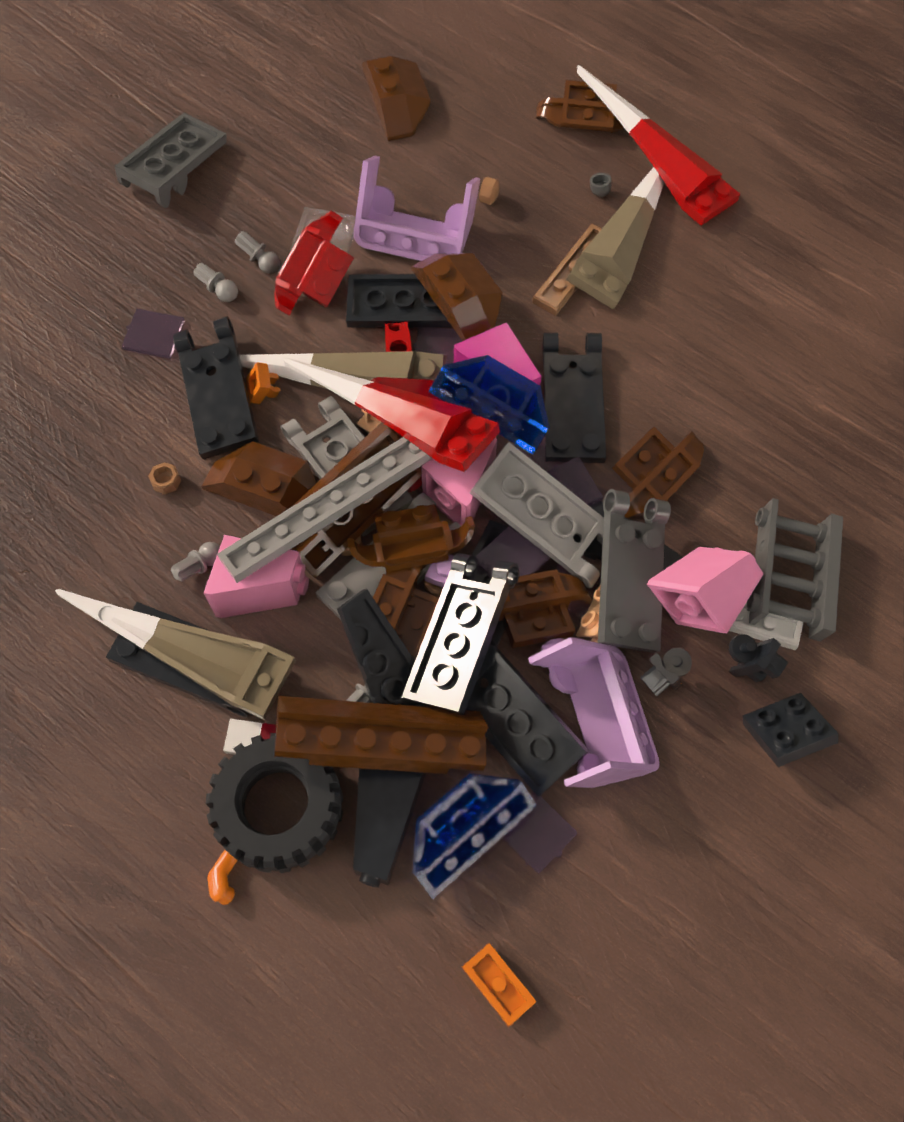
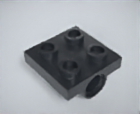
(790, 729)

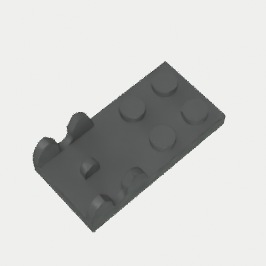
(169, 157)

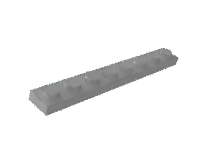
(321, 508)

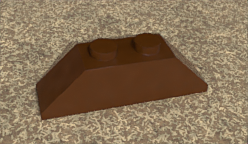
(397, 94)
(461, 291)
(260, 478)

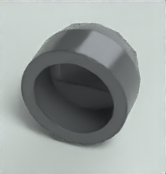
(600, 184)

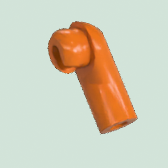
(218, 881)

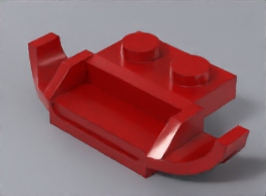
(312, 266)

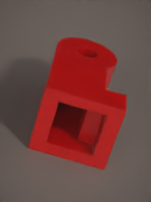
(397, 337)

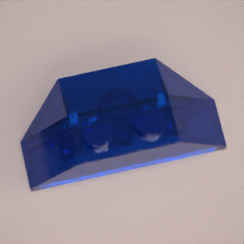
(497, 395)
(465, 827)

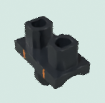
(755, 658)
(667, 671)

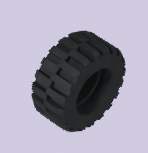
(284, 849)

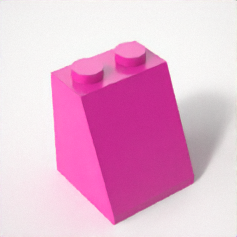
(501, 345)

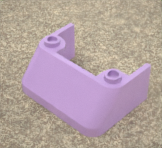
(406, 235)
(605, 709)

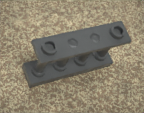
(824, 561)

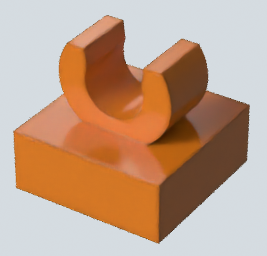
(259, 383)

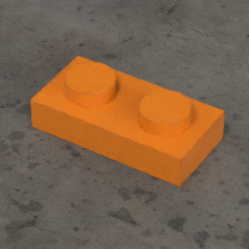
(499, 984)

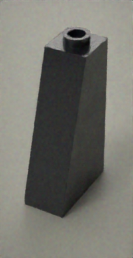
(382, 819)

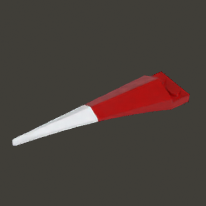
(689, 177)
(436, 427)

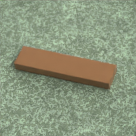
(556, 289)

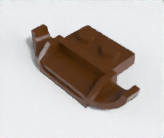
(579, 109)
(657, 467)
(411, 539)
(539, 605)
(405, 606)

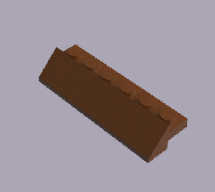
(328, 543)
(379, 736)

